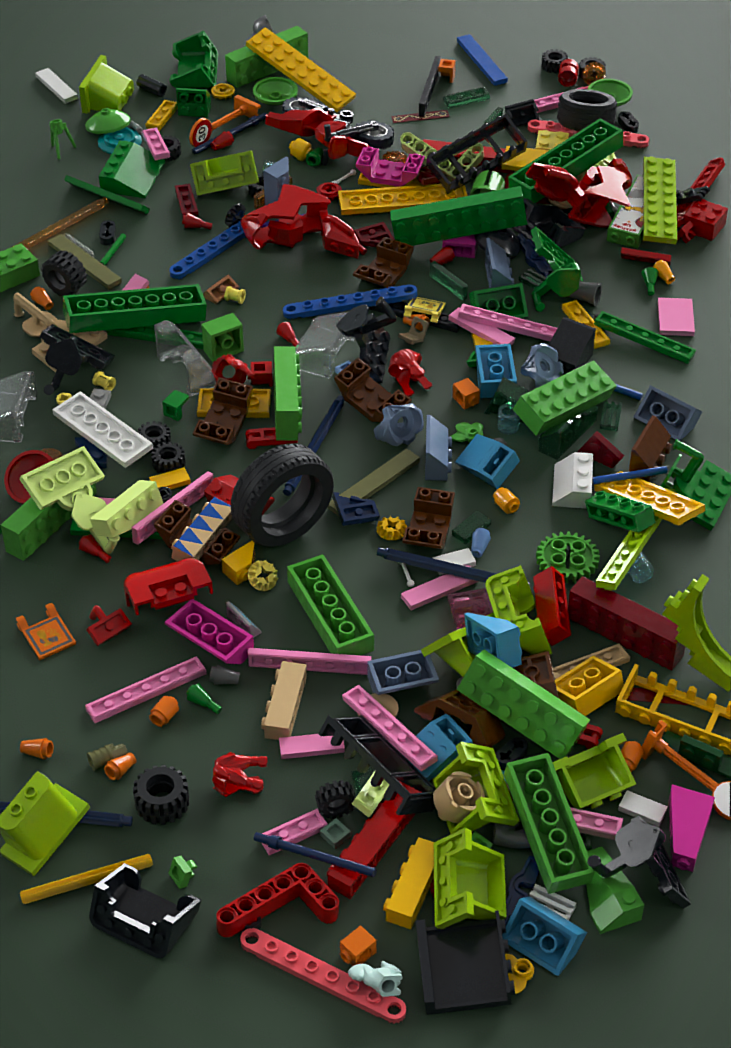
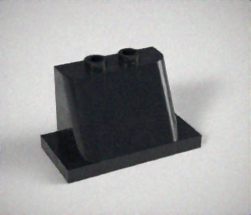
(551, 222)

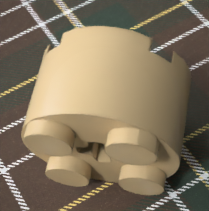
(457, 797)

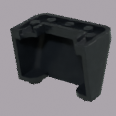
(138, 915)

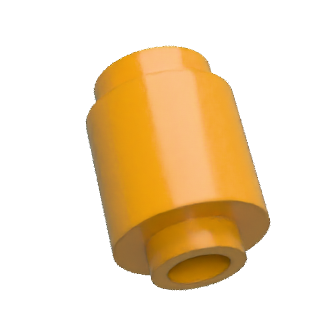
(506, 500)

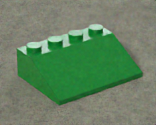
(130, 170)

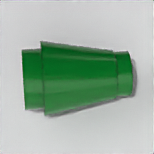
(314, 157)

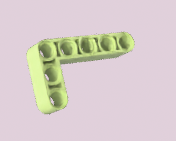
(467, 157)

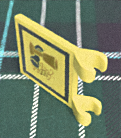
(425, 306)

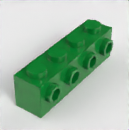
(620, 511)

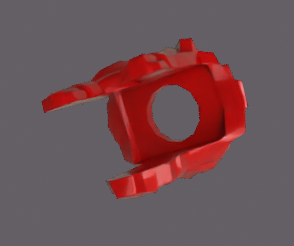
(405, 367)
(241, 368)
(229, 775)

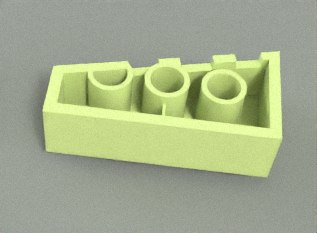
(127, 509)

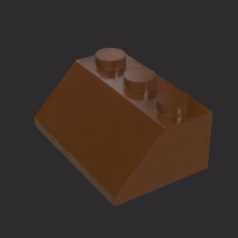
(650, 447)

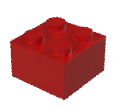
(707, 218)

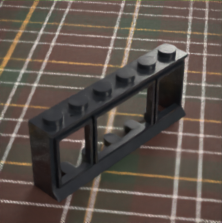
(474, 137)
(388, 755)

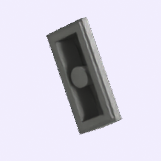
(241, 620)

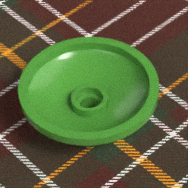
(618, 89)
(274, 90)
(107, 121)

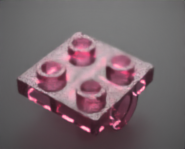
(469, 602)

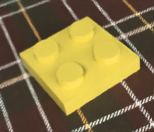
(548, 140)

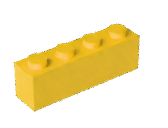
(412, 885)

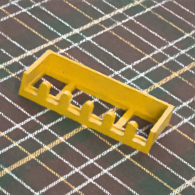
(651, 717)

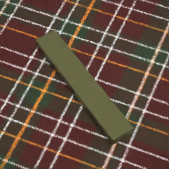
(93, 267)
(380, 477)

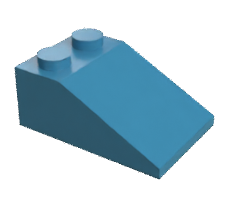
(492, 365)
(495, 636)

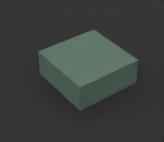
(335, 833)

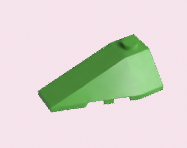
(612, 899)

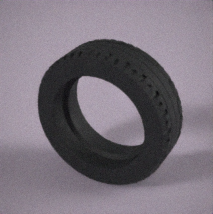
(264, 478)

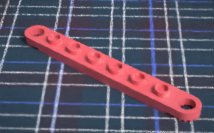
(629, 139)
(321, 975)

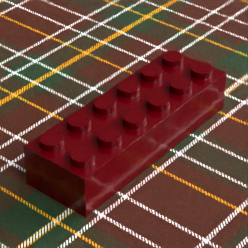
(625, 623)

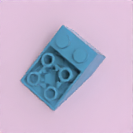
(488, 460)
(441, 738)

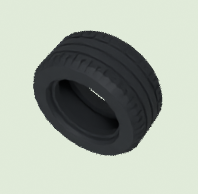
(583, 107)

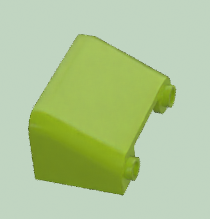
(512, 598)

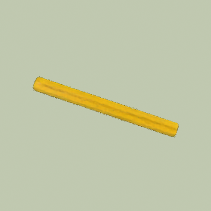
(81, 880)

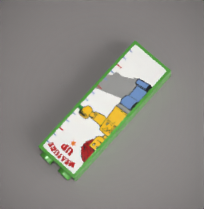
(628, 221)

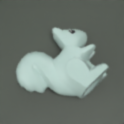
(381, 979)

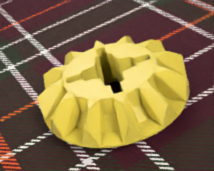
(260, 583)

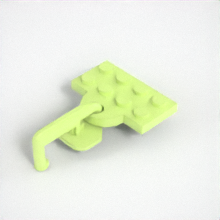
(69, 484)

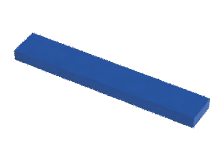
(482, 60)

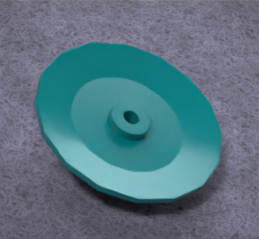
(108, 141)

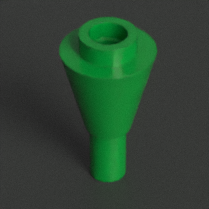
(650, 275)
(199, 696)

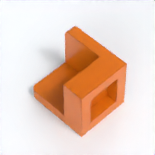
(447, 68)

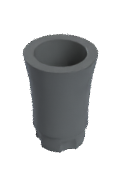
(588, 292)

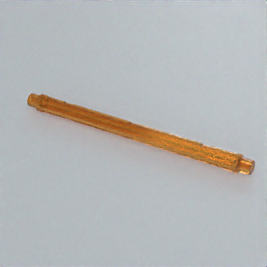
(64, 223)

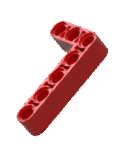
(294, 882)

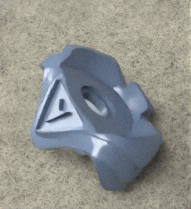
(546, 370)
(399, 433)

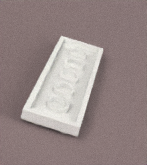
(103, 429)

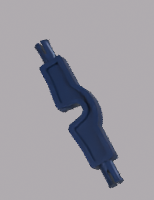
(532, 258)
(527, 879)

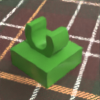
(182, 871)

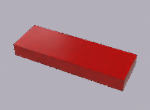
(644, 256)

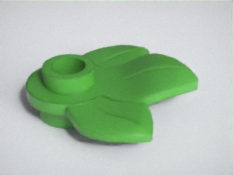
(467, 431)

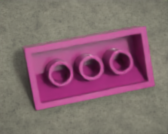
(212, 632)

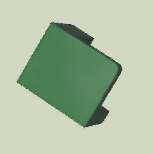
(173, 404)

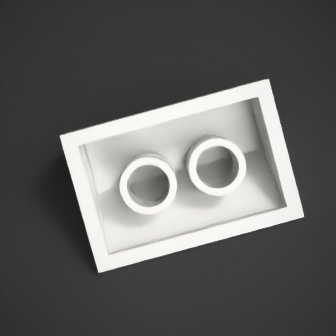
(573, 480)

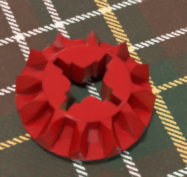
(324, 190)

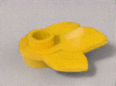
(520, 978)

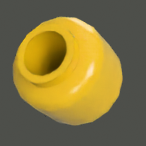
(300, 148)

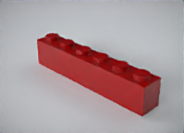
(370, 845)

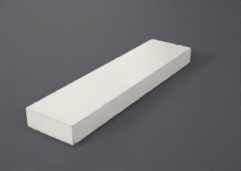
(56, 85)

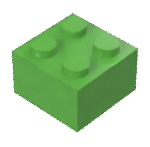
(222, 336)

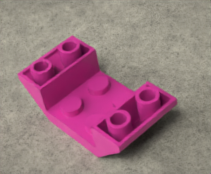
(386, 171)

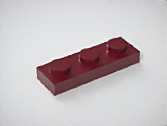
(186, 200)

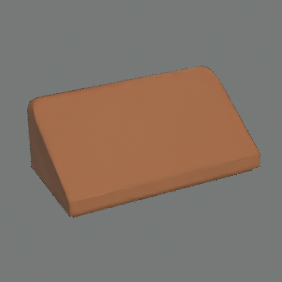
(217, 291)

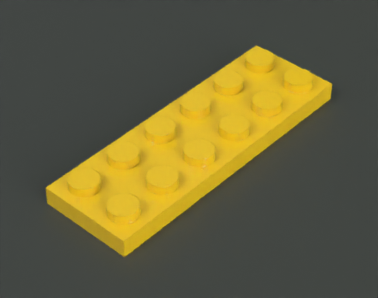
(665, 503)

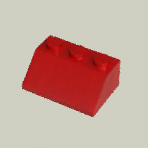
(223, 487)

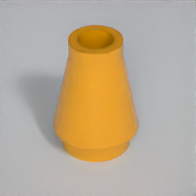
(664, 271)

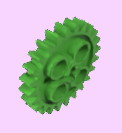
(582, 557)

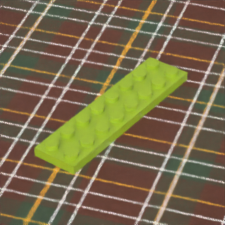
(659, 200)

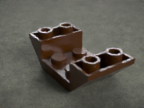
(388, 265)
(365, 393)
(226, 412)
(430, 518)
(174, 521)
(539, 670)
(486, 726)

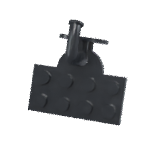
(370, 335)
(68, 353)
(639, 845)

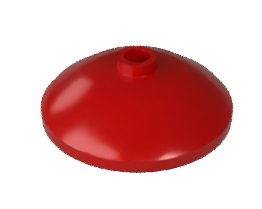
(19, 466)

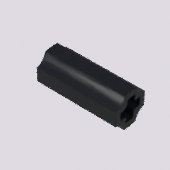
(151, 85)

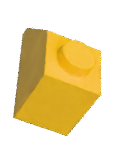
(237, 563)

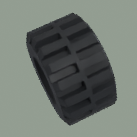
(64, 273)
(161, 808)

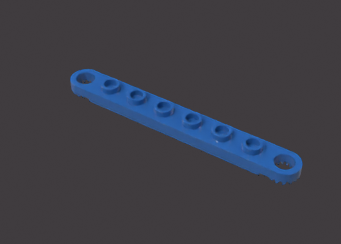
(207, 251)
(349, 301)

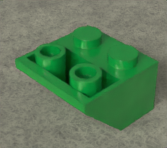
(193, 102)

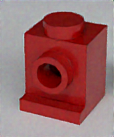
(263, 373)

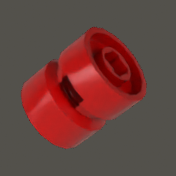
(568, 72)

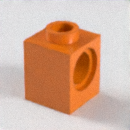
(466, 393)
(357, 946)

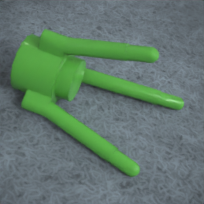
(57, 128)

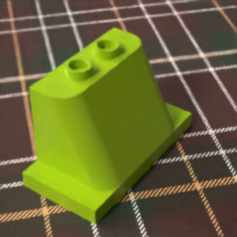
(104, 88)
(224, 172)
(453, 650)
(483, 767)
(595, 774)
(38, 822)
(467, 880)

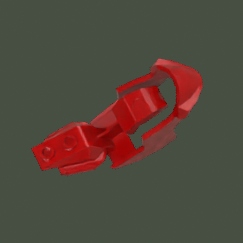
(589, 195)
(291, 226)

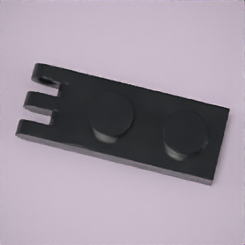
(691, 195)

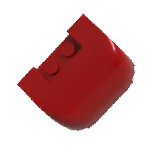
(166, 584)

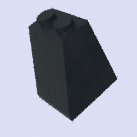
(573, 343)

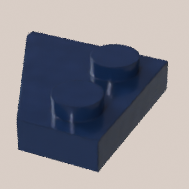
(98, 455)
(355, 510)

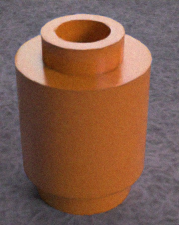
(164, 711)
(632, 753)

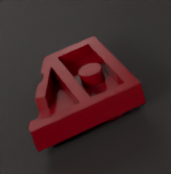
(426, 176)
(373, 234)
(602, 450)

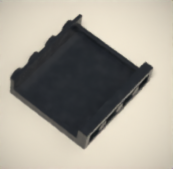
(465, 966)

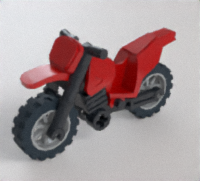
(333, 130)

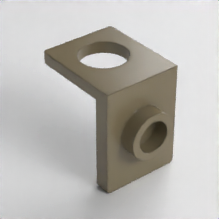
(413, 336)

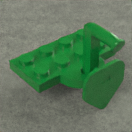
(565, 274)
(706, 486)

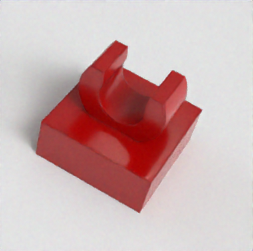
(686, 233)

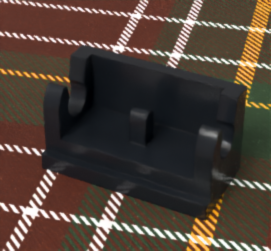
(522, 112)

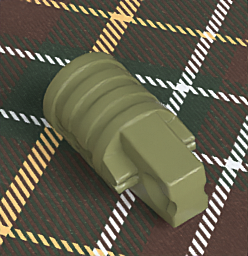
(100, 757)

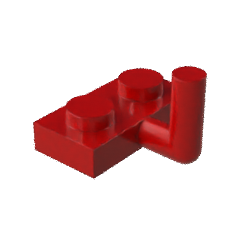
(107, 626)

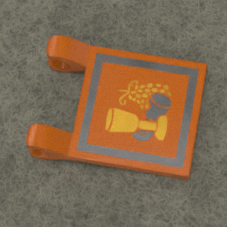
(47, 635)

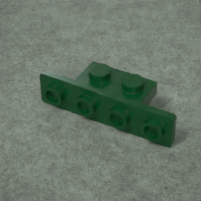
(700, 753)

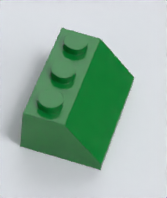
(503, 299)

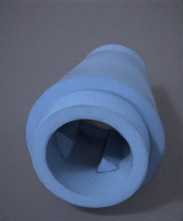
(480, 540)

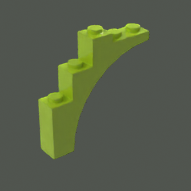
(707, 654)

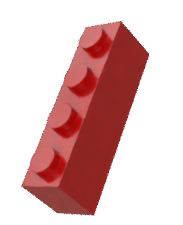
(552, 604)

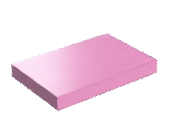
(676, 317)

